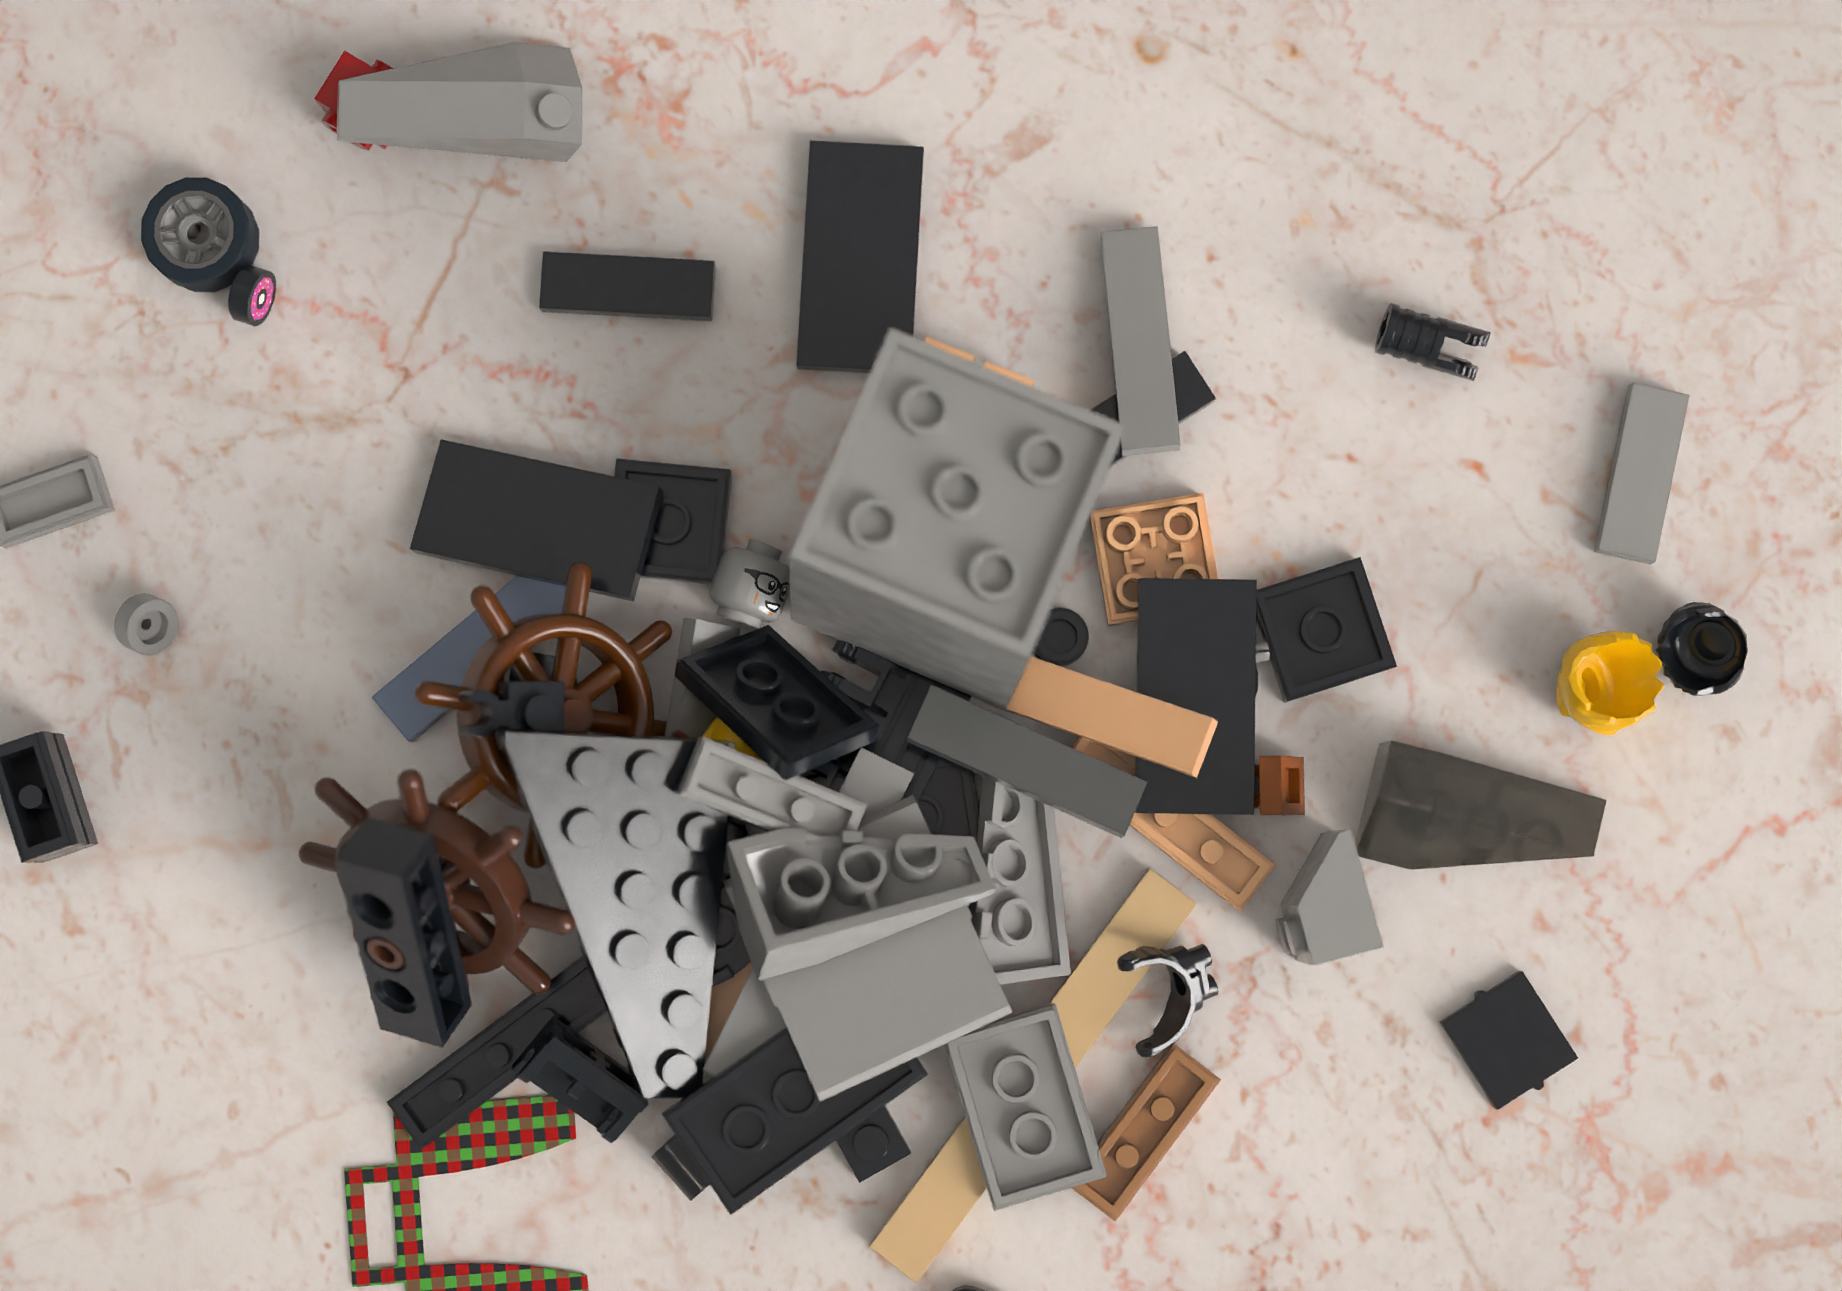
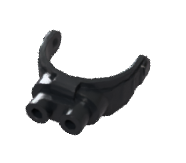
(1188, 989)

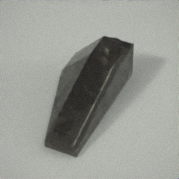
(1456, 812)

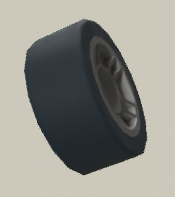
(176, 218)

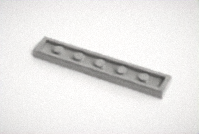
(754, 1015)

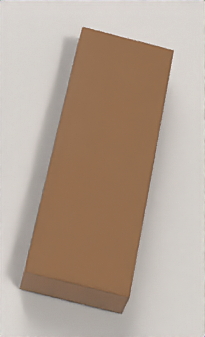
(1148, 1128)

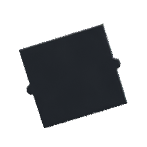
(1508, 1040)

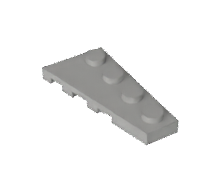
(1025, 916)

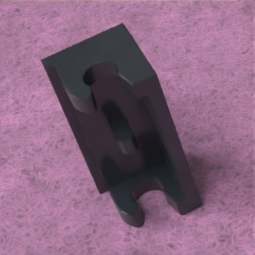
(581, 1078)

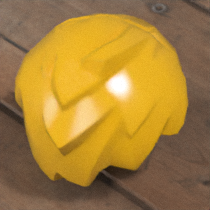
(1608, 681)

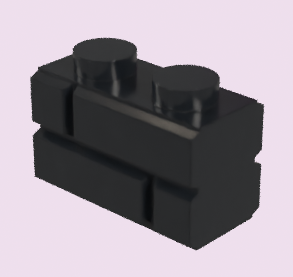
(43, 798)

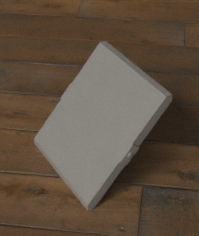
(891, 995)

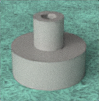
(146, 624)

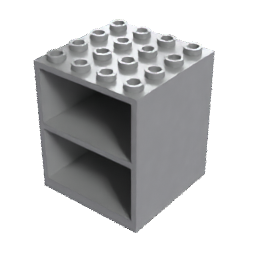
(949, 518)

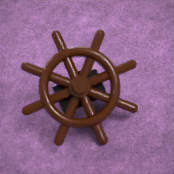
(509, 658)

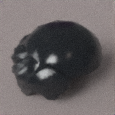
(1702, 649)

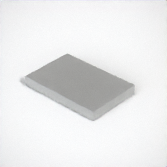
(1025, 1107)

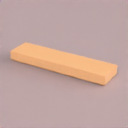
(1113, 716)
(1194, 840)

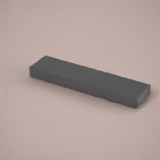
(1027, 761)

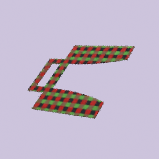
(486, 1137)

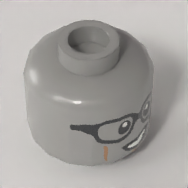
(750, 584)

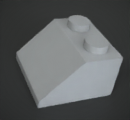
(1329, 904)

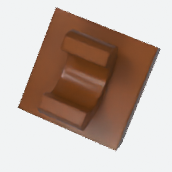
(1280, 785)

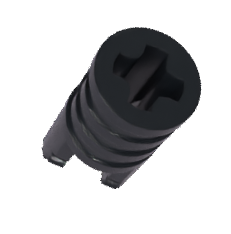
(1421, 337)

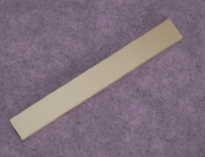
(1085, 1007)

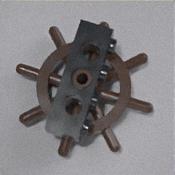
(406, 887)

